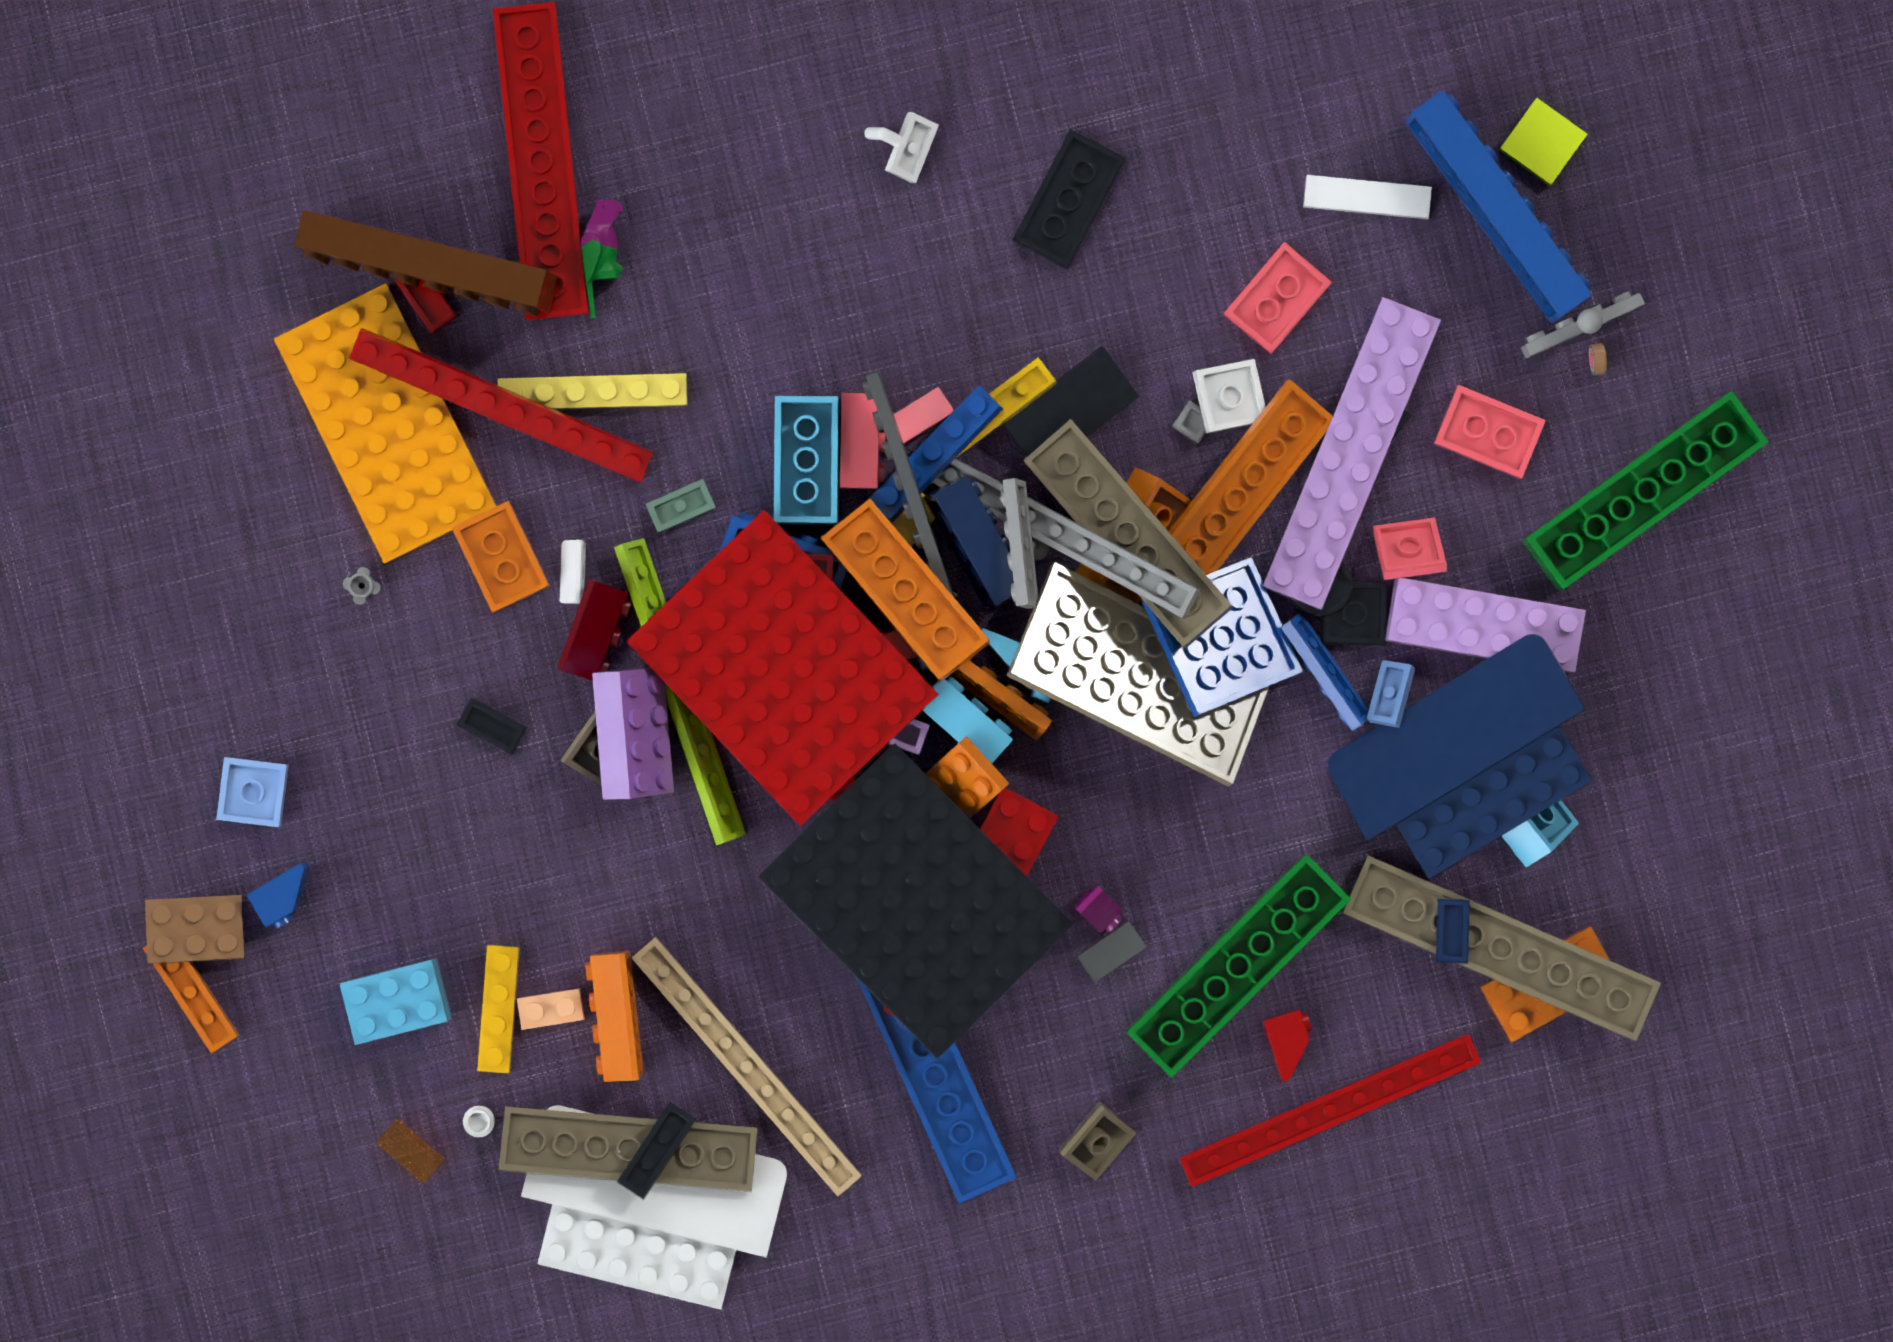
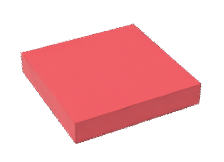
(1409, 548)

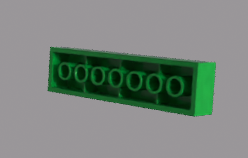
(1644, 491)
(1238, 964)

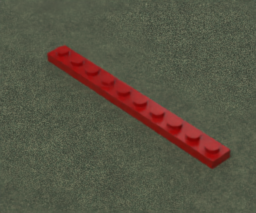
(501, 404)
(1329, 1110)

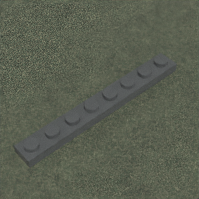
(904, 476)

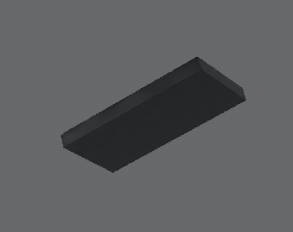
(1068, 199)
(1085, 394)

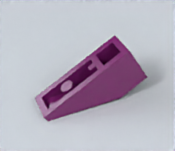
(1098, 909)

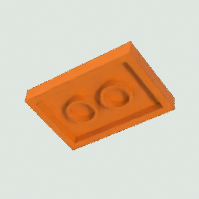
(500, 557)
(967, 777)

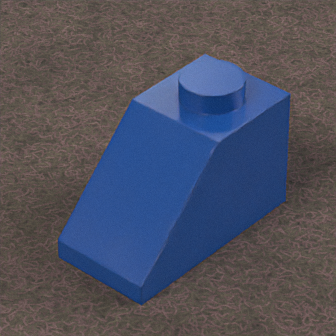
(280, 896)

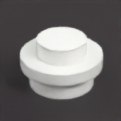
(479, 1121)

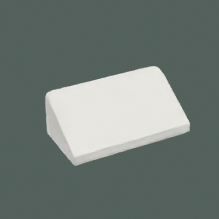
(572, 571)

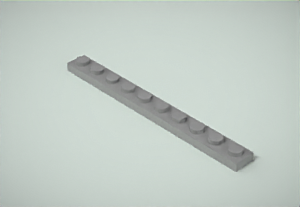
(1085, 545)

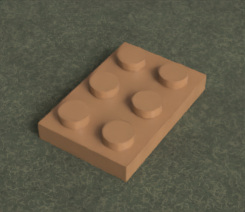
(194, 929)

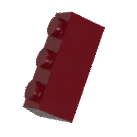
(595, 630)

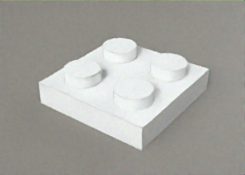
(1229, 395)

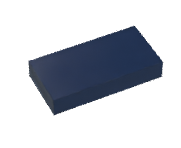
(1452, 931)

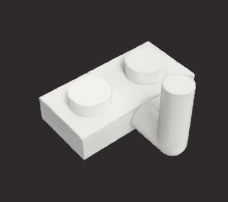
(909, 145)

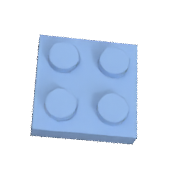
(252, 792)

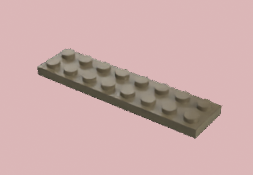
(1109, 507)
(605, 1144)

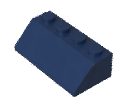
(973, 538)

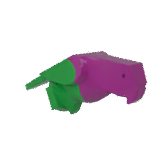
(600, 247)

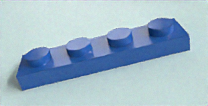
(1326, 671)

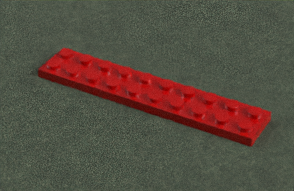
(541, 151)

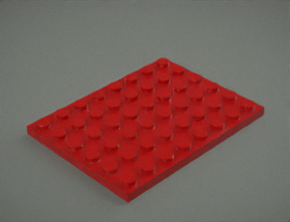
(782, 668)

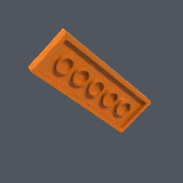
(905, 590)

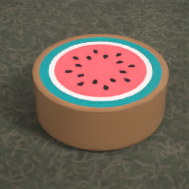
(1597, 359)

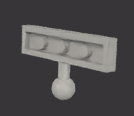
(1588, 322)
(1023, 546)

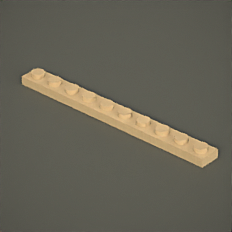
(746, 1066)

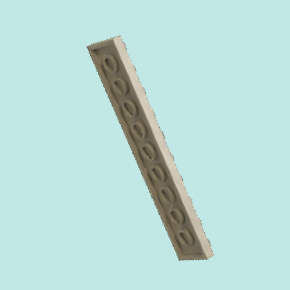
(1507, 950)

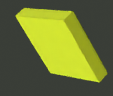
(1543, 141)

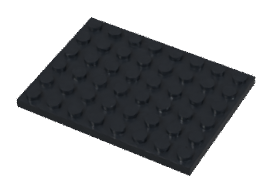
(915, 900)

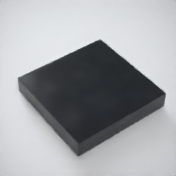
(1361, 619)

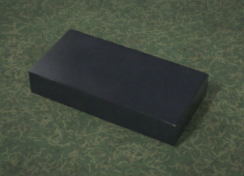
(491, 726)

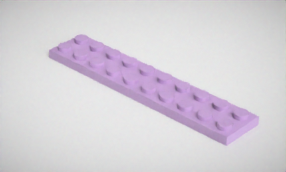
(1352, 453)

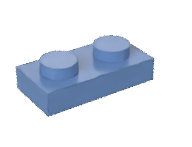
(1390, 693)

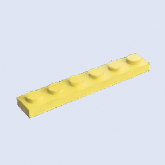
(602, 391)

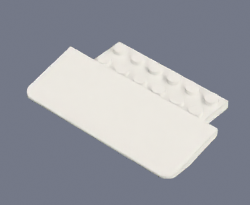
(668, 1244)

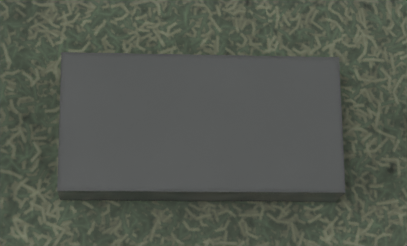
(1111, 951)

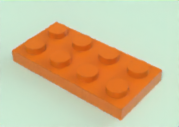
(1004, 700)
(1523, 1013)

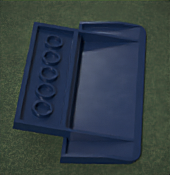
(1468, 758)

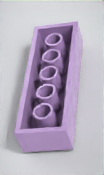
(1478, 621)

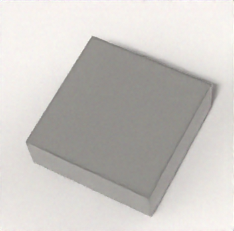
(1190, 422)

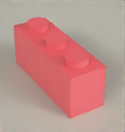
(860, 444)

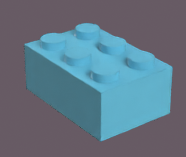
(968, 719)
(395, 1001)

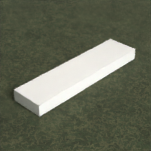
(1367, 197)

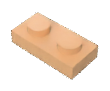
(550, 1009)

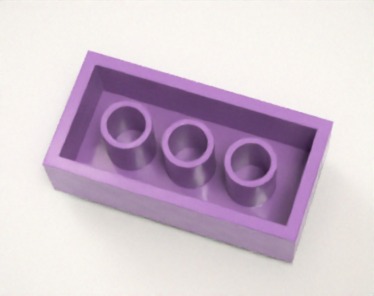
(632, 733)

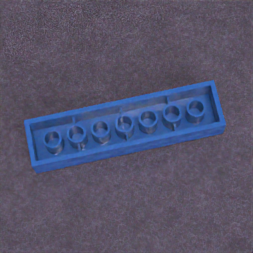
(1498, 206)

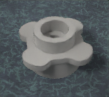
(352, 585)

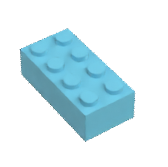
(806, 460)

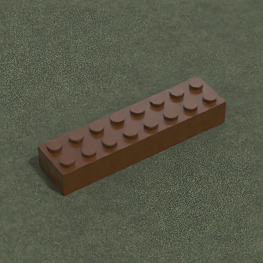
(420, 260)

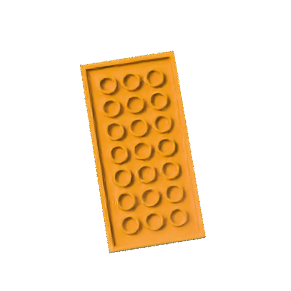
(384, 435)

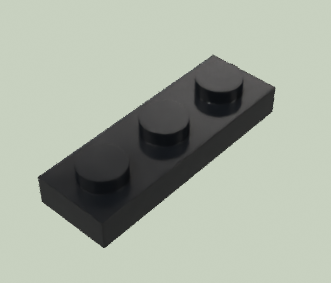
(656, 1151)

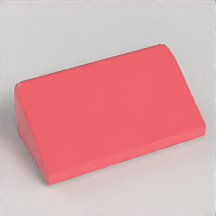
(922, 415)

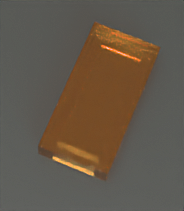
(410, 1150)

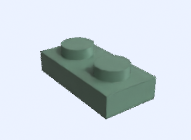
(680, 506)

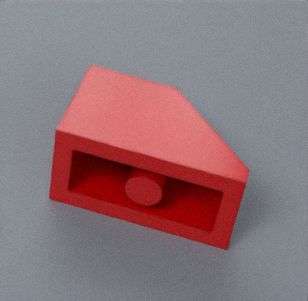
(1287, 1039)

